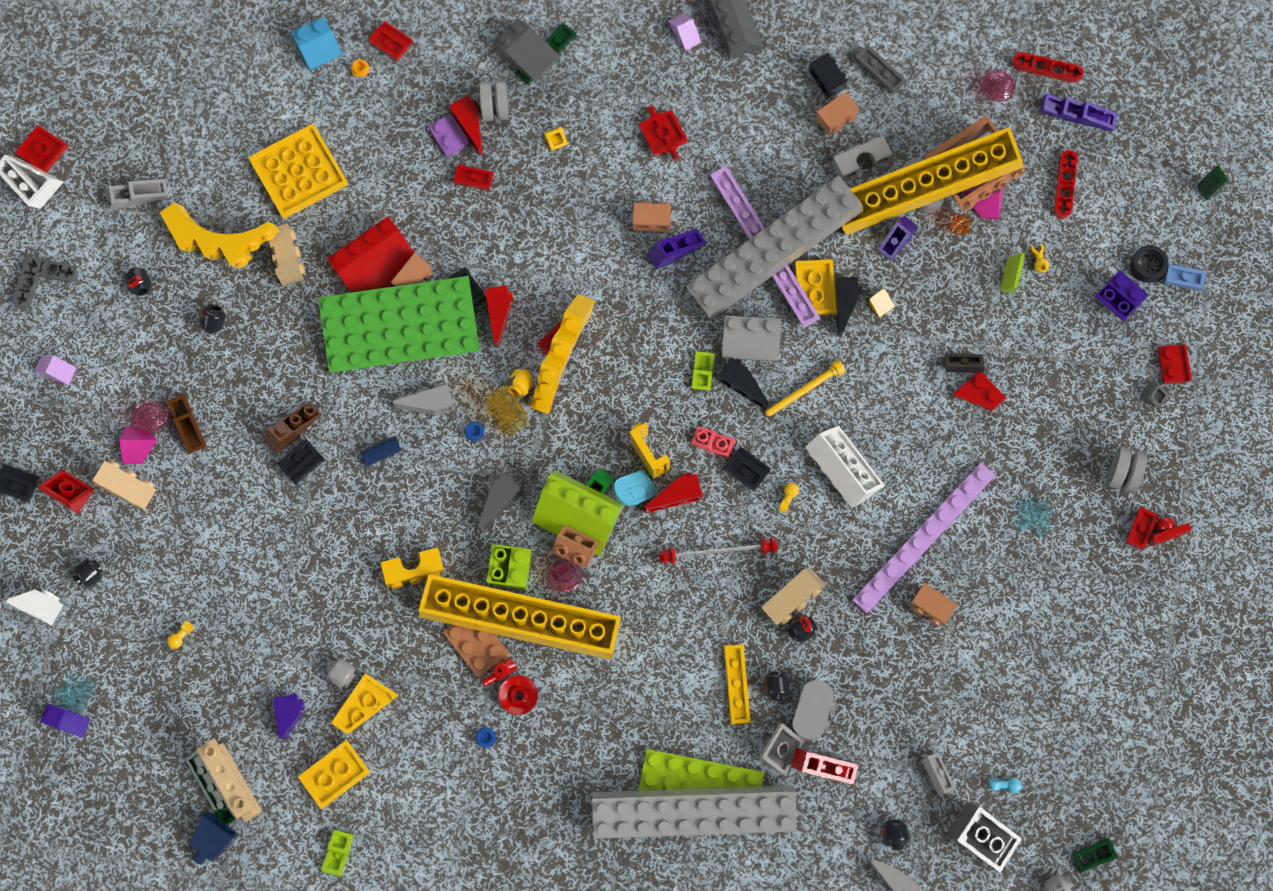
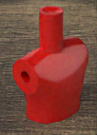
(500, 671)

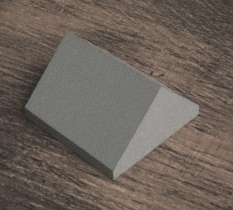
(781, 749)

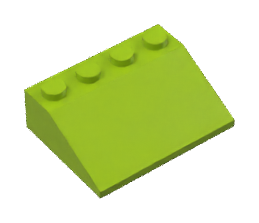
(577, 506)

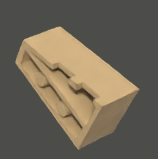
(286, 256)
(124, 485)
(794, 596)

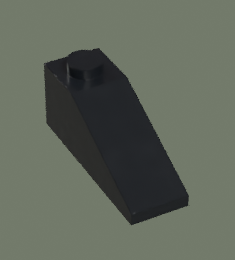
(847, 295)
(738, 378)

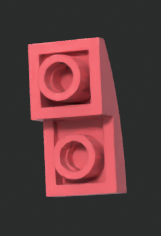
(713, 442)

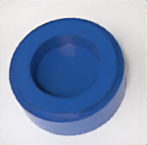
(474, 431)
(486, 737)

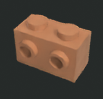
(837, 114)
(651, 217)
(413, 271)
(575, 546)
(933, 605)

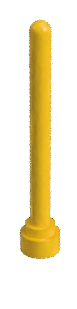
(835, 369)

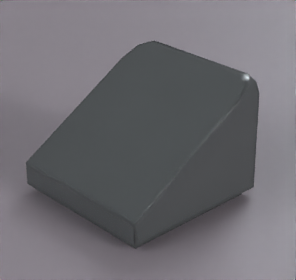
(1155, 394)

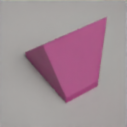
(989, 207)
(135, 445)

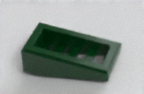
(1212, 183)
(1113, 855)

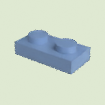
(1185, 277)

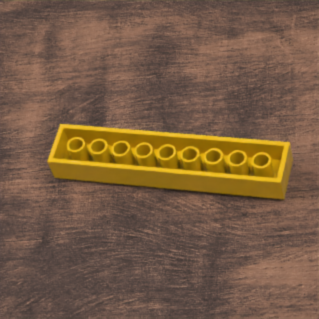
(935, 179)
(519, 617)

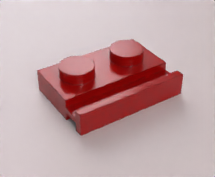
(390, 41)
(1174, 364)

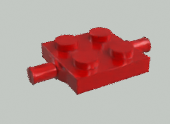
(663, 133)

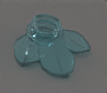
(1033, 518)
(75, 690)

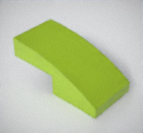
(703, 371)
(337, 853)

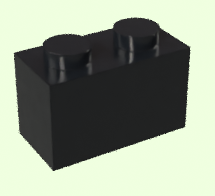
(828, 75)

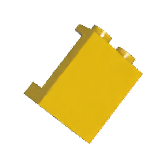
(653, 466)

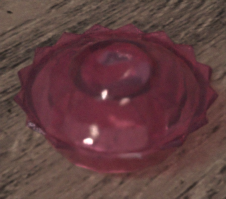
(998, 85)
(150, 416)
(564, 576)

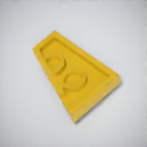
(362, 704)

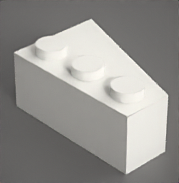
(28, 181)

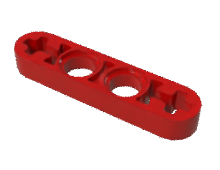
(1048, 65)
(1065, 184)

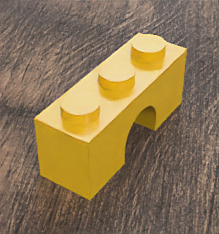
(396, 575)

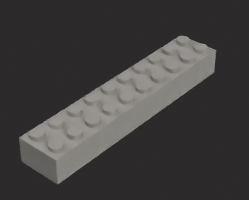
(774, 247)
(694, 811)

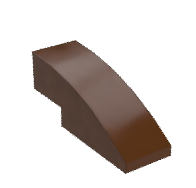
(186, 423)

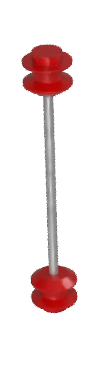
(765, 546)

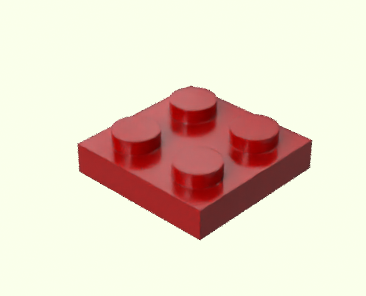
(41, 149)

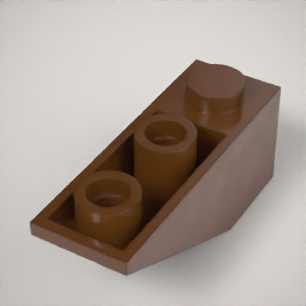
(290, 427)

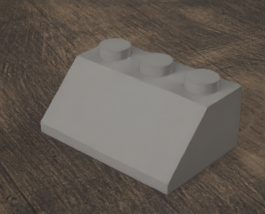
(751, 338)

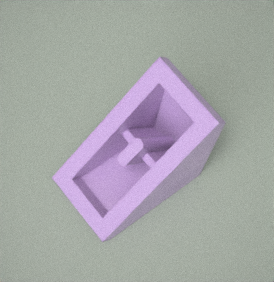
(685, 31)
(55, 369)

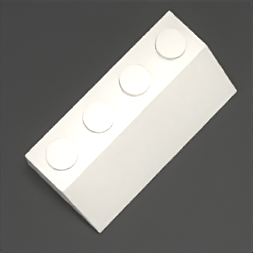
(844, 466)

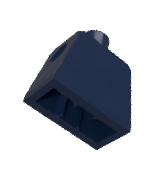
(211, 838)

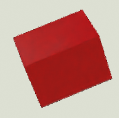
(67, 490)

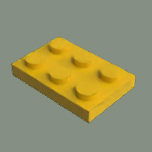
(818, 283)
(334, 774)

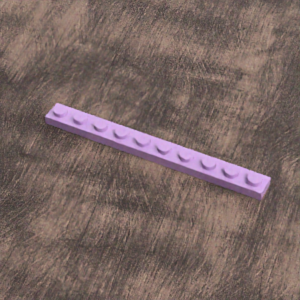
(752, 226)
(923, 538)

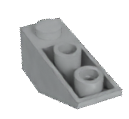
(431, 401)

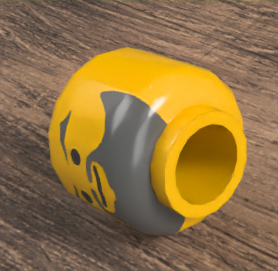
(520, 382)

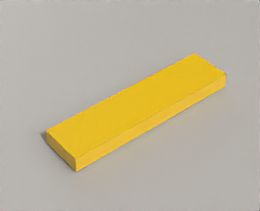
(737, 684)

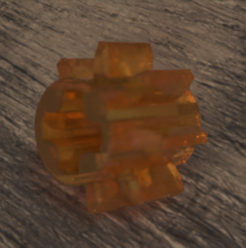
(960, 224)

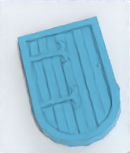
(634, 488)

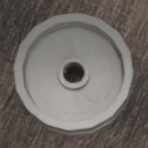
(494, 100)
(1127, 470)

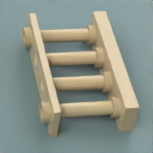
(229, 780)

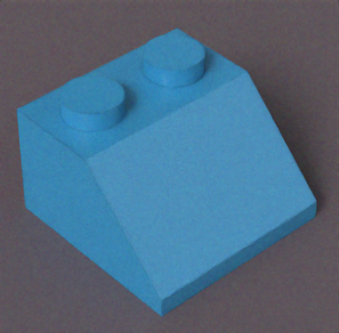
(316, 43)

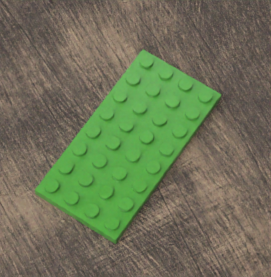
(398, 324)

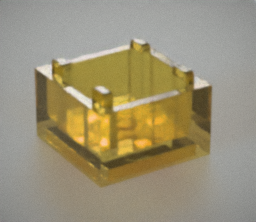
(507, 410)

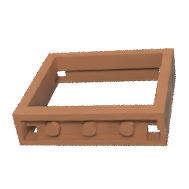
(965, 136)

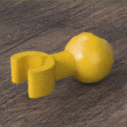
(1041, 264)
(791, 490)
(175, 640)

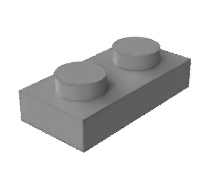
(939, 776)

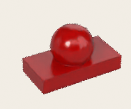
(1168, 530)

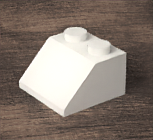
(38, 604)

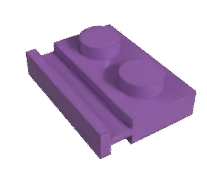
(448, 135)

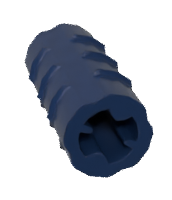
(380, 451)

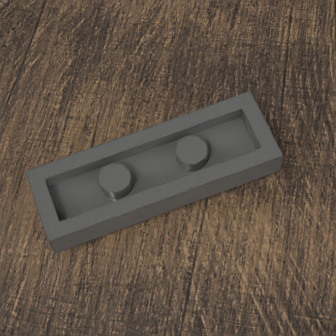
(880, 69)

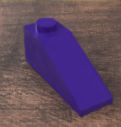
(675, 248)

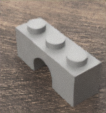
(874, 150)

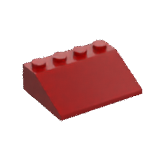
(372, 258)

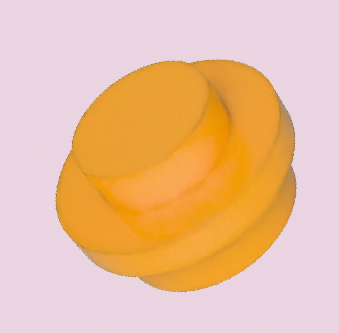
(360, 68)

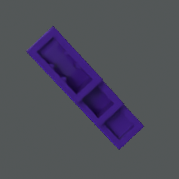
(1078, 112)

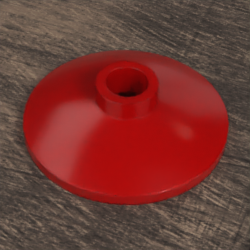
(516, 685)

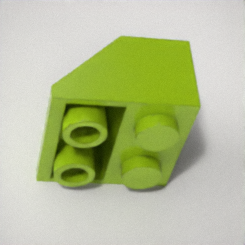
(509, 567)

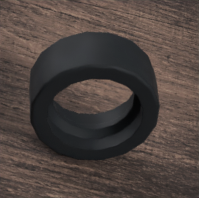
(1154, 251)

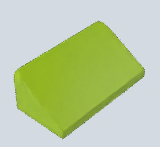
(1012, 273)

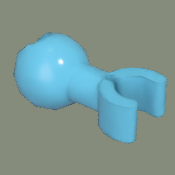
(1012, 785)

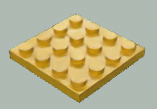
(298, 171)

